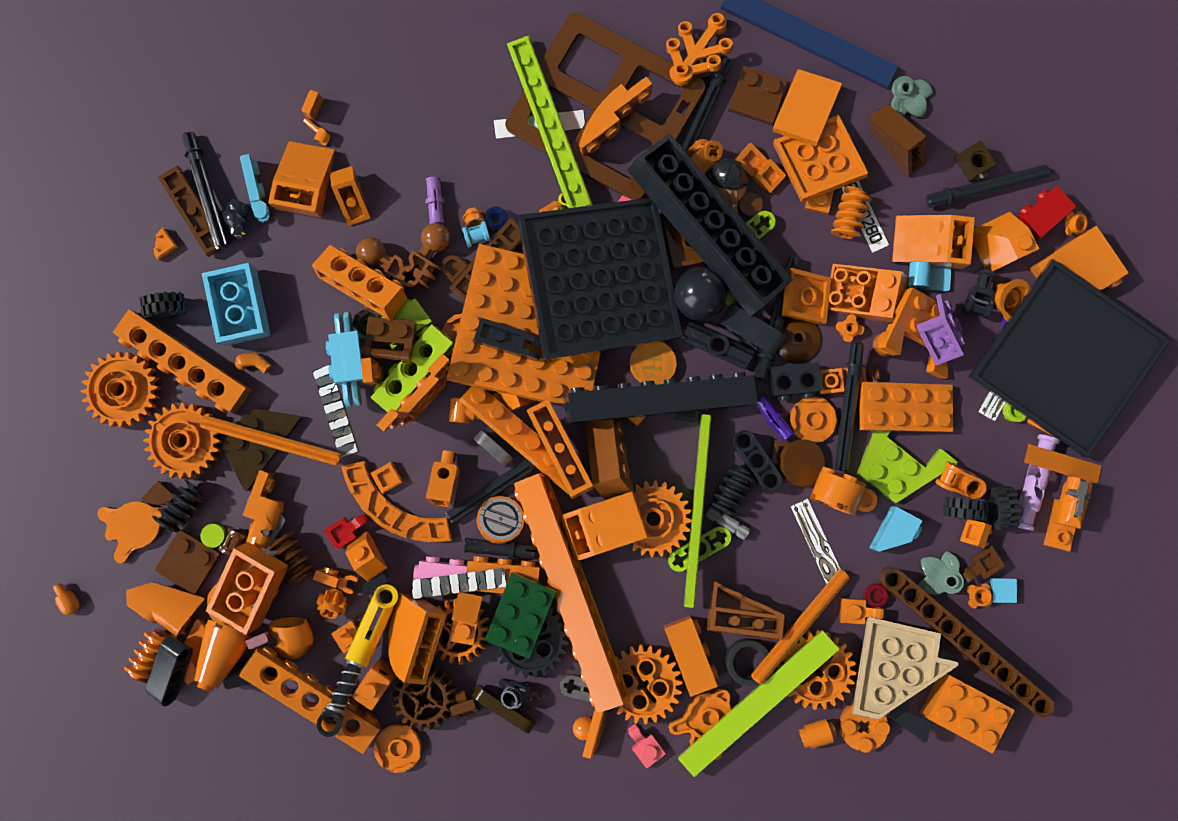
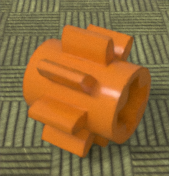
(331, 603)

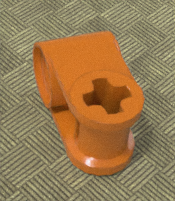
(705, 153)
(958, 479)

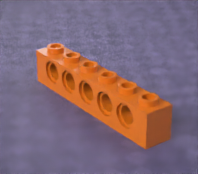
(131, 328)
(295, 699)

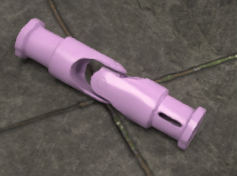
(1034, 487)

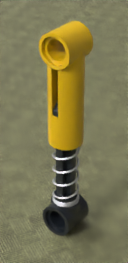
(358, 657)

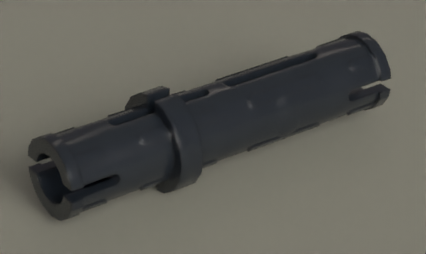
(507, 549)

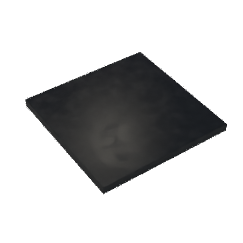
(1069, 358)

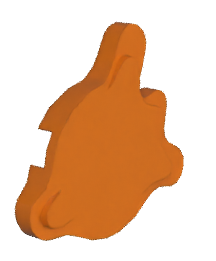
(131, 527)
(702, 714)

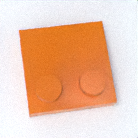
(807, 297)

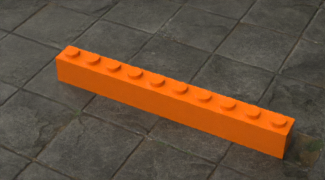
(573, 594)

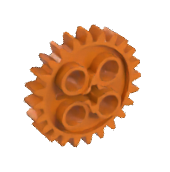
(661, 672)
(830, 685)

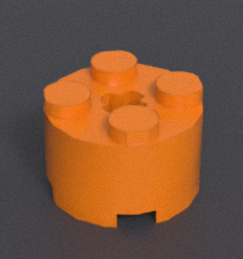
(838, 491)

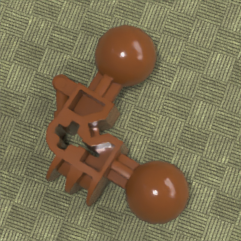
(434, 238)

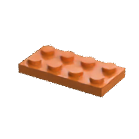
(906, 407)

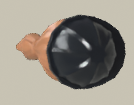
(729, 179)

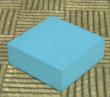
(1003, 590)

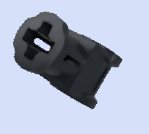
(981, 297)

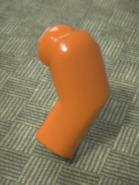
(252, 359)

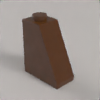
(899, 139)

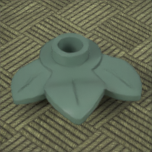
(913, 99)
(938, 572)

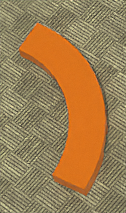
(388, 515)

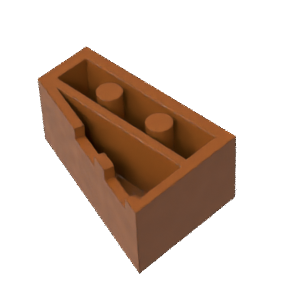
(608, 458)
(738, 615)

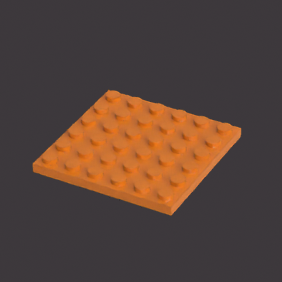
(502, 294)

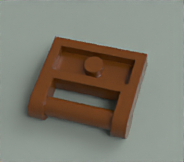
(390, 332)

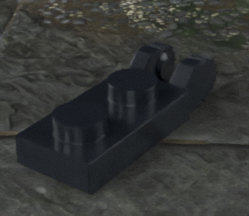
(506, 339)

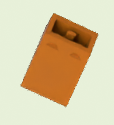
(302, 179)
(934, 239)
(866, 292)
(604, 526)

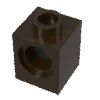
(979, 152)

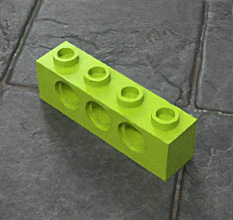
(384, 390)

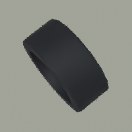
(730, 658)

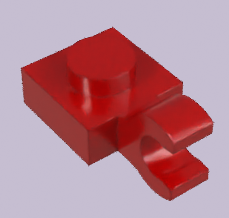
(344, 531)

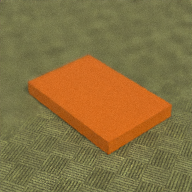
(807, 107)

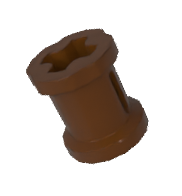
(234, 539)

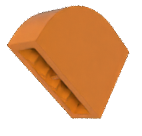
(1089, 258)
(414, 638)

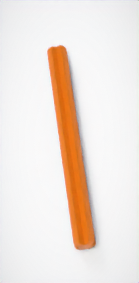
(270, 440)
(800, 626)

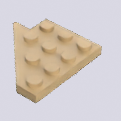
(895, 666)

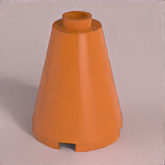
(218, 654)

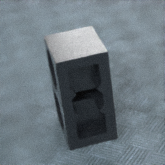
(794, 375)

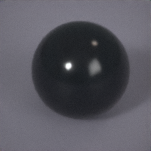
(700, 294)

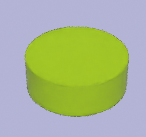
(1011, 414)
(213, 535)

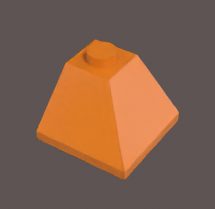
(1003, 241)

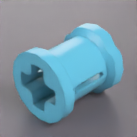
(476, 234)

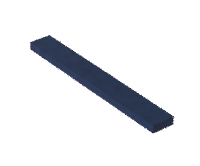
(813, 39)

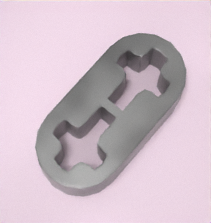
(494, 449)
(576, 692)

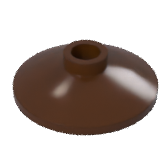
(803, 350)

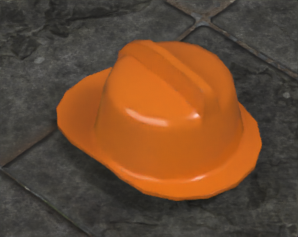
(1009, 296)

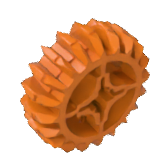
(448, 648)

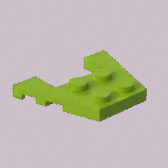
(894, 470)

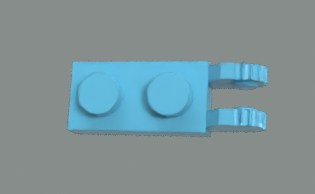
(255, 190)

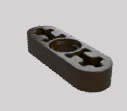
(513, 716)

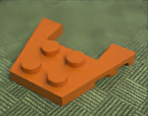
(912, 310)
(414, 405)

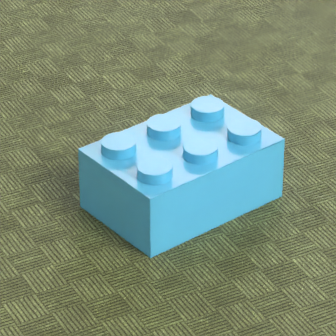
(236, 304)

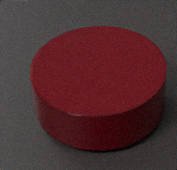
(875, 595)

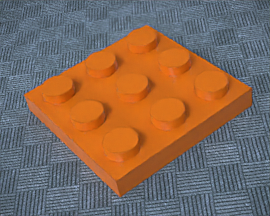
(824, 166)

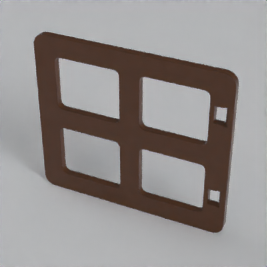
(633, 58)

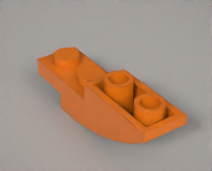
(605, 119)

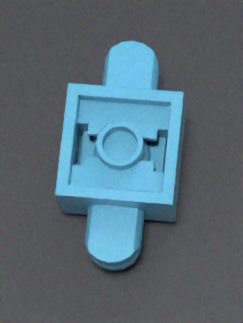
(346, 358)

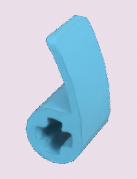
(925, 277)

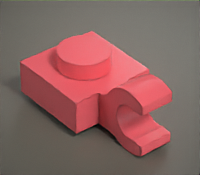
(646, 747)

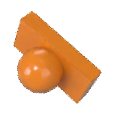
(590, 731)

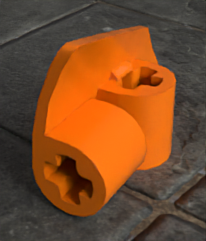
(164, 605)

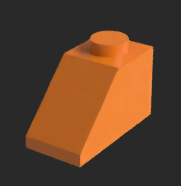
(349, 195)
(365, 556)

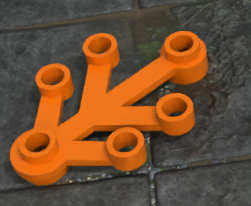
(716, 26)

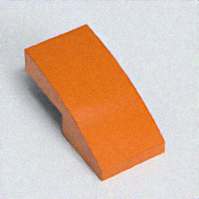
(760, 169)

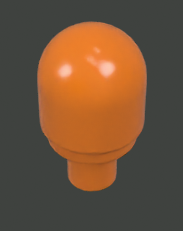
(66, 600)

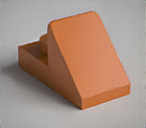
(465, 618)

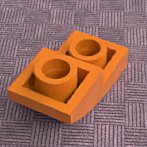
(835, 379)

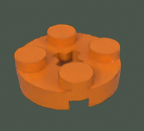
(863, 740)

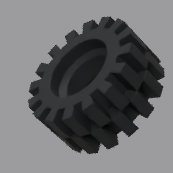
(162, 305)
(966, 508)
(1004, 508)

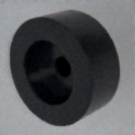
(360, 321)

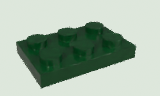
(520, 615)

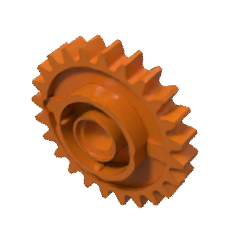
(104, 384)
(165, 443)
(672, 518)

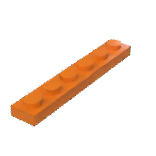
(511, 430)

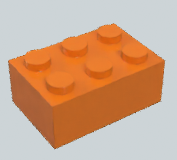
(247, 588)
(967, 712)

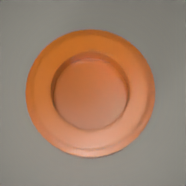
(868, 501)

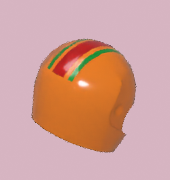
(292, 641)

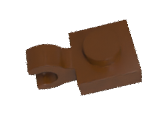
(984, 563)

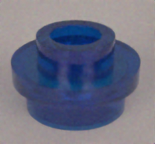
(492, 212)

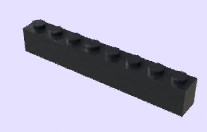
(659, 399)

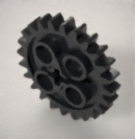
(538, 660)

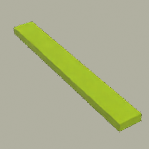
(549, 123)
(697, 511)
(758, 703)

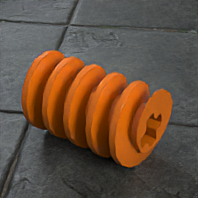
(850, 213)
(146, 656)

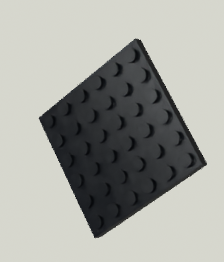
(599, 277)

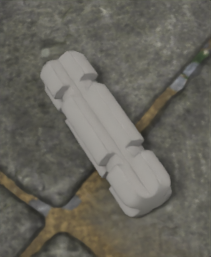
(727, 522)

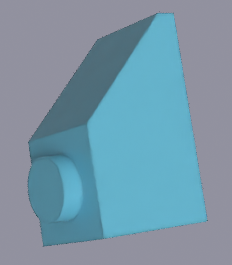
(896, 530)

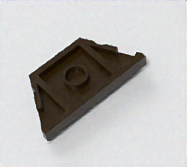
(251, 457)

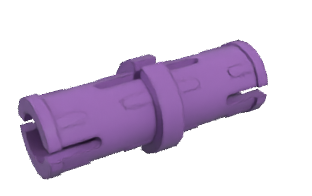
(434, 186)

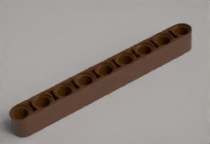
(975, 647)

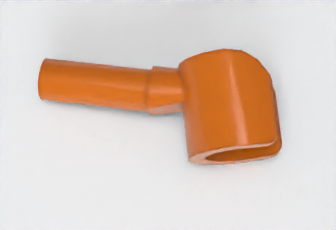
(321, 135)

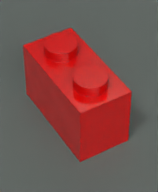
(1046, 212)

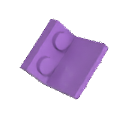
(942, 334)

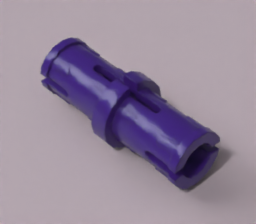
(774, 418)

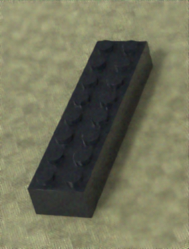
(709, 224)

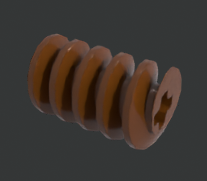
(290, 555)

